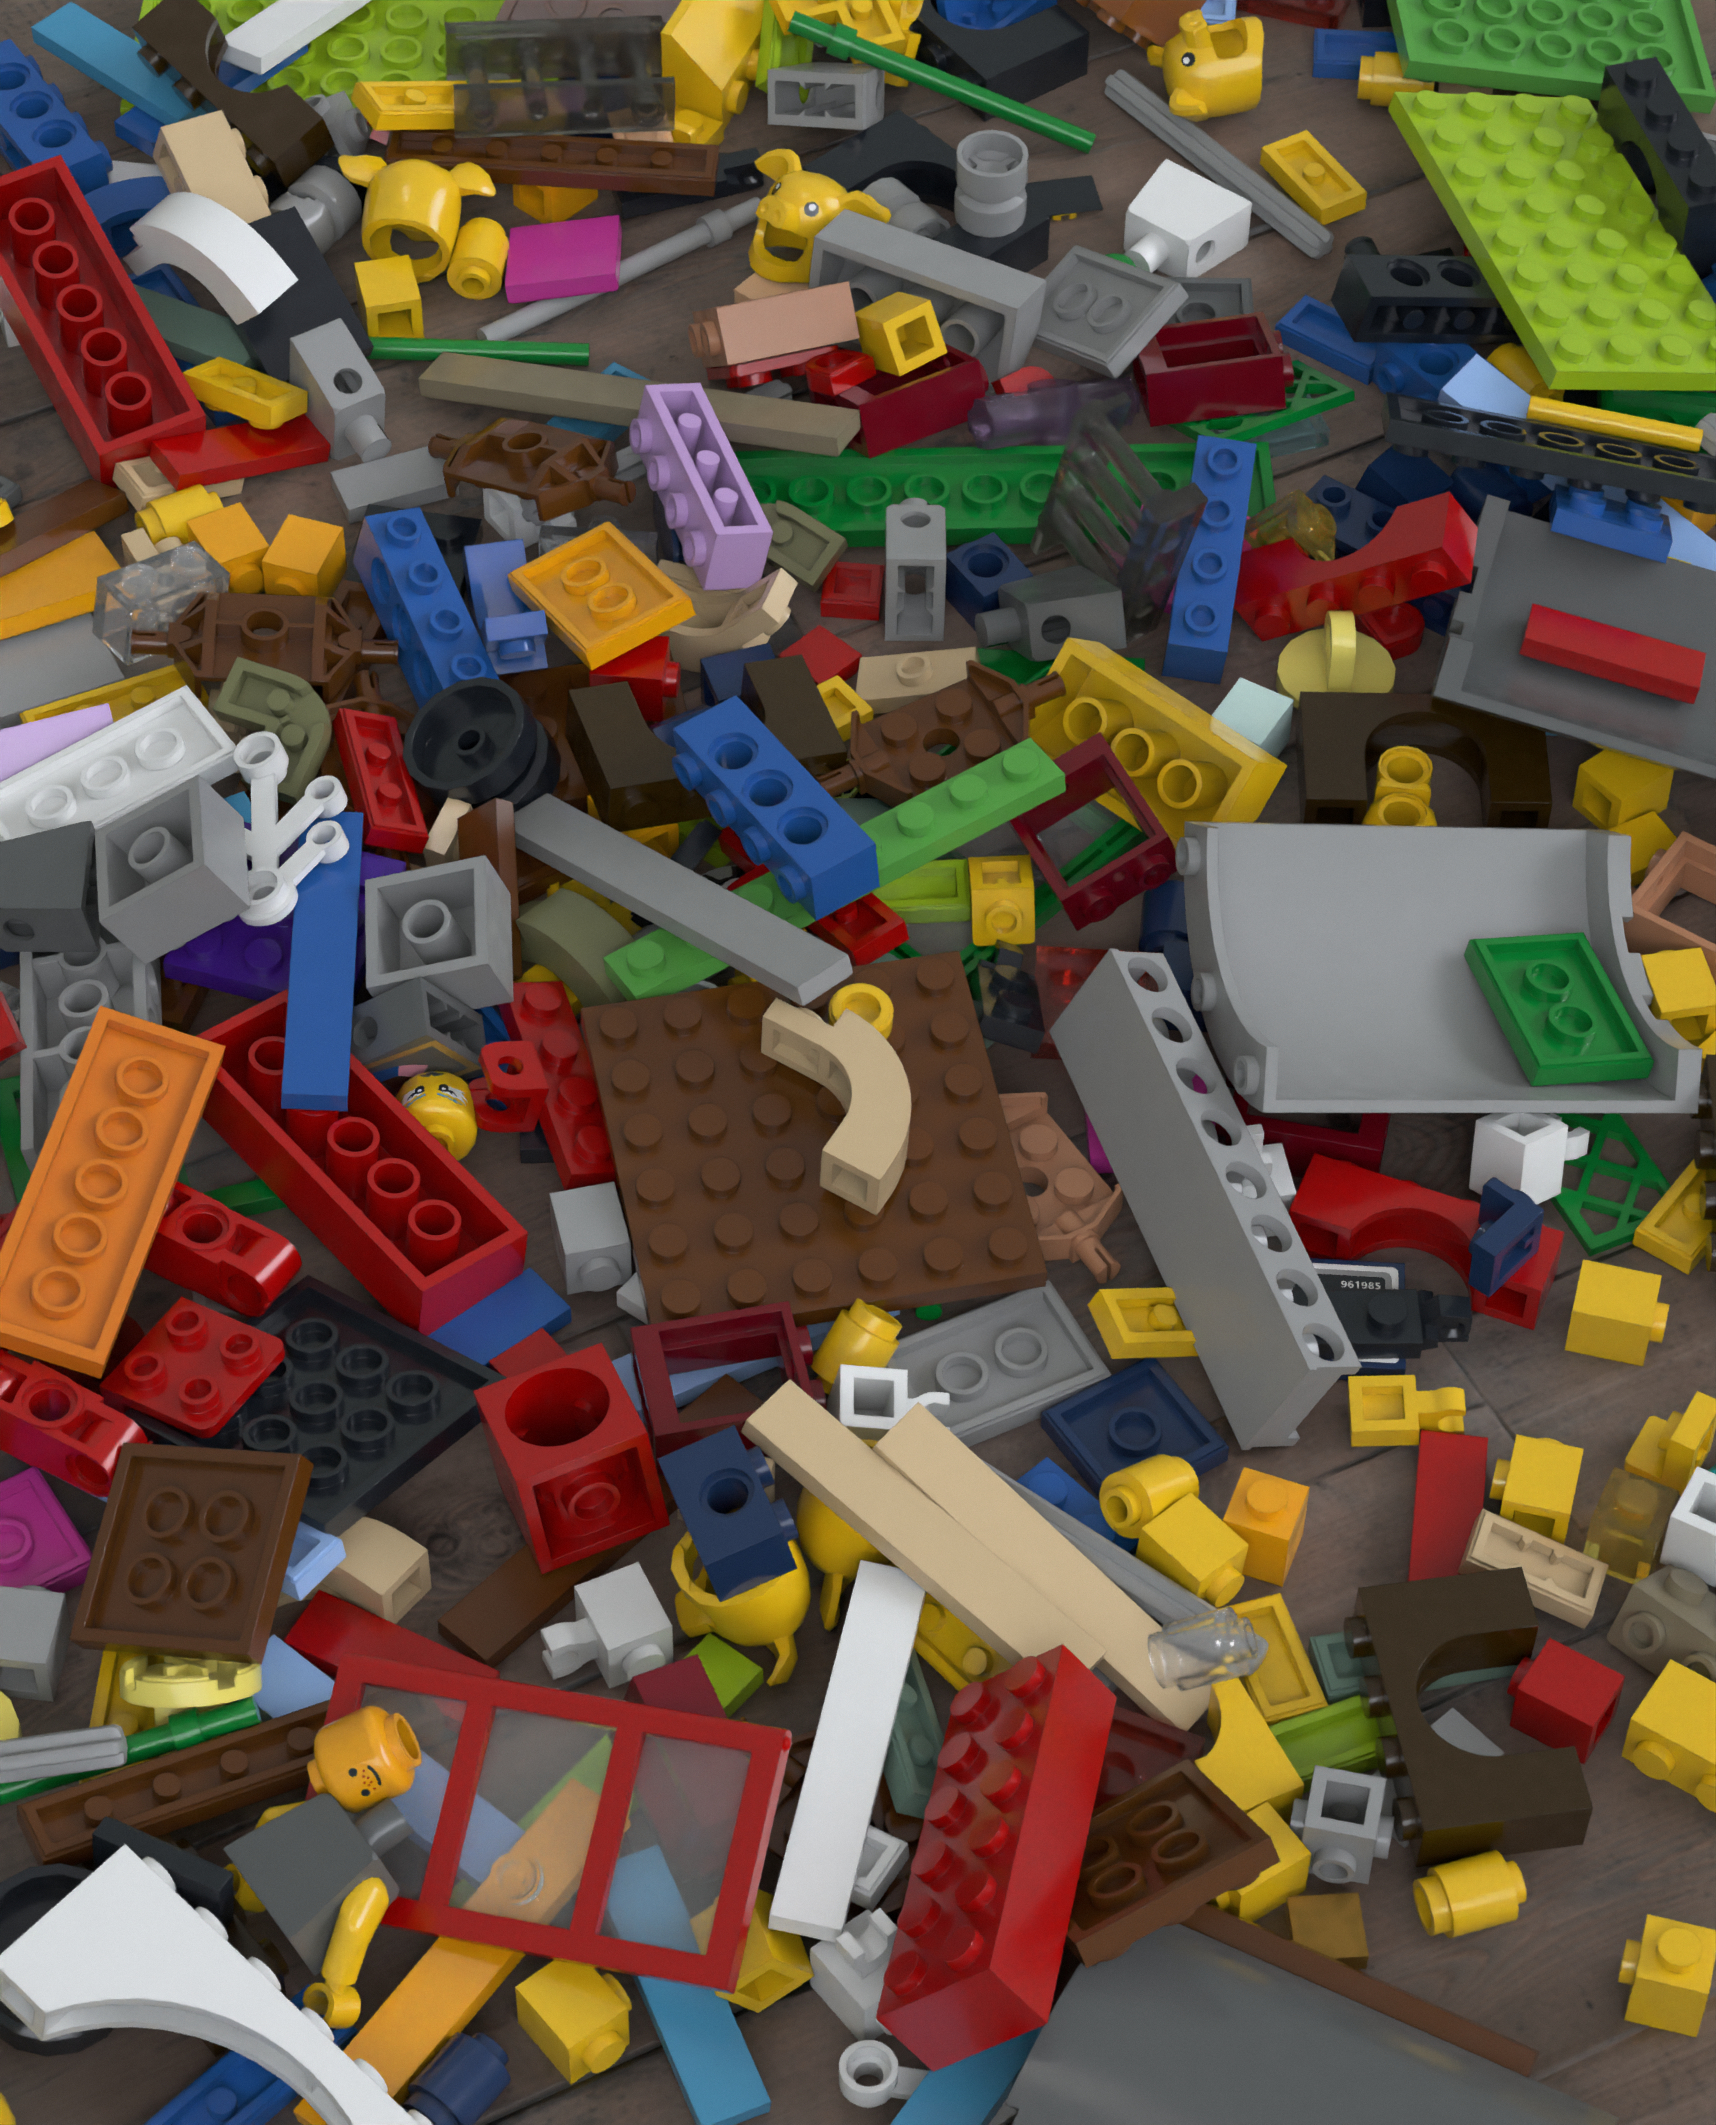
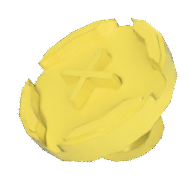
(1334, 661)
(186, 1684)

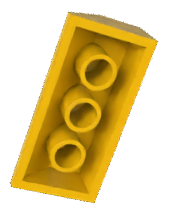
(713, 54)
(1170, 748)

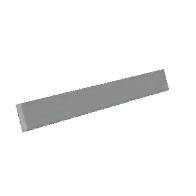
(680, 900)

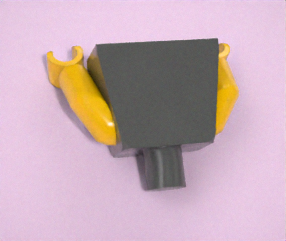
(321, 1888)

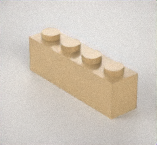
(210, 161)

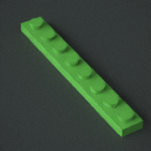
(904, 841)

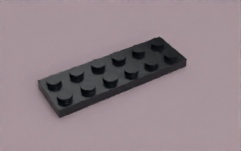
(1542, 448)

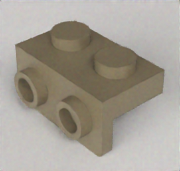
(1666, 1620)

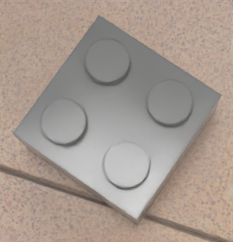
(172, 869)
(444, 927)

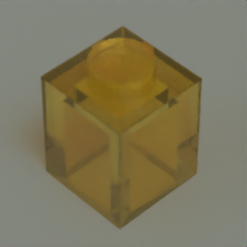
(1630, 1525)

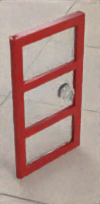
(575, 1821)

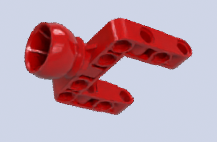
(197, 1246)

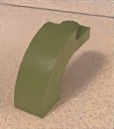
(570, 940)

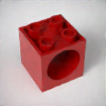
(572, 1457)

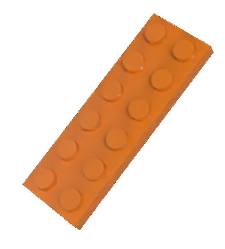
(101, 1189)

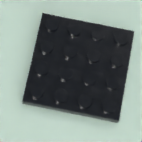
(350, 1397)

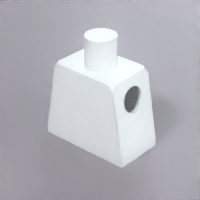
(1184, 223)

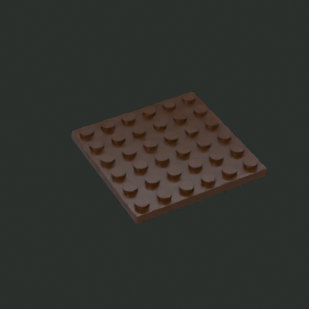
(727, 1147)

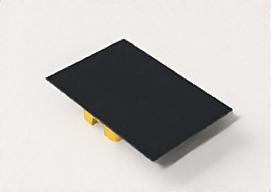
(1064, 196)

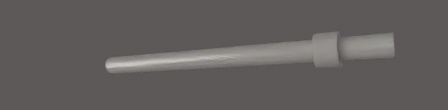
(709, 231)

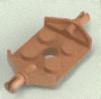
(1075, 1199)

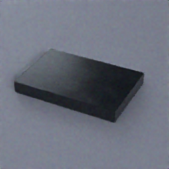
(303, 306)

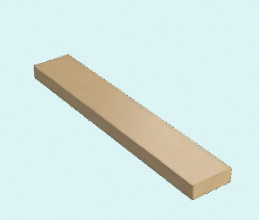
(913, 1530)
(1041, 1555)

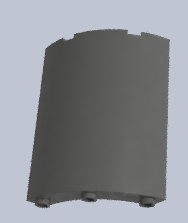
(1528, 564)
(1226, 2039)

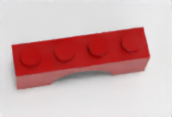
(1417, 554)
(1356, 1211)

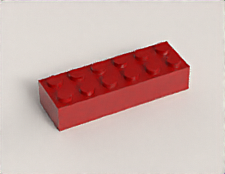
(86, 323)
(364, 1179)
(998, 1860)

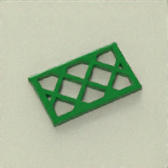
(1297, 408)
(1646, 1174)

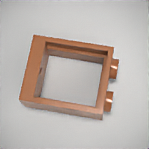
(773, 325)
(1685, 865)

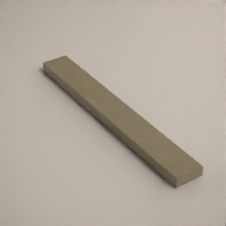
(618, 402)

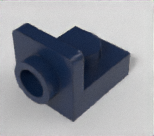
(1506, 1236)

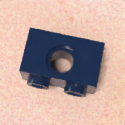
(736, 1547)

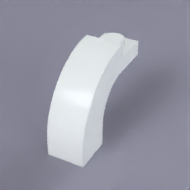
(214, 249)

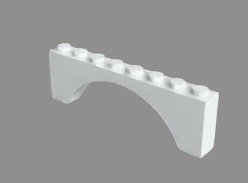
(144, 1958)

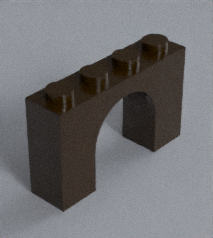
(1349, 731)
(633, 770)
(1446, 1797)

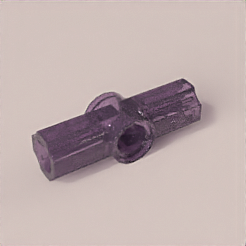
(1042, 411)

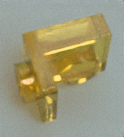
(1297, 518)

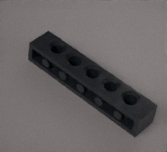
(1419, 301)

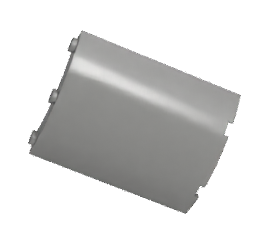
(1345, 975)

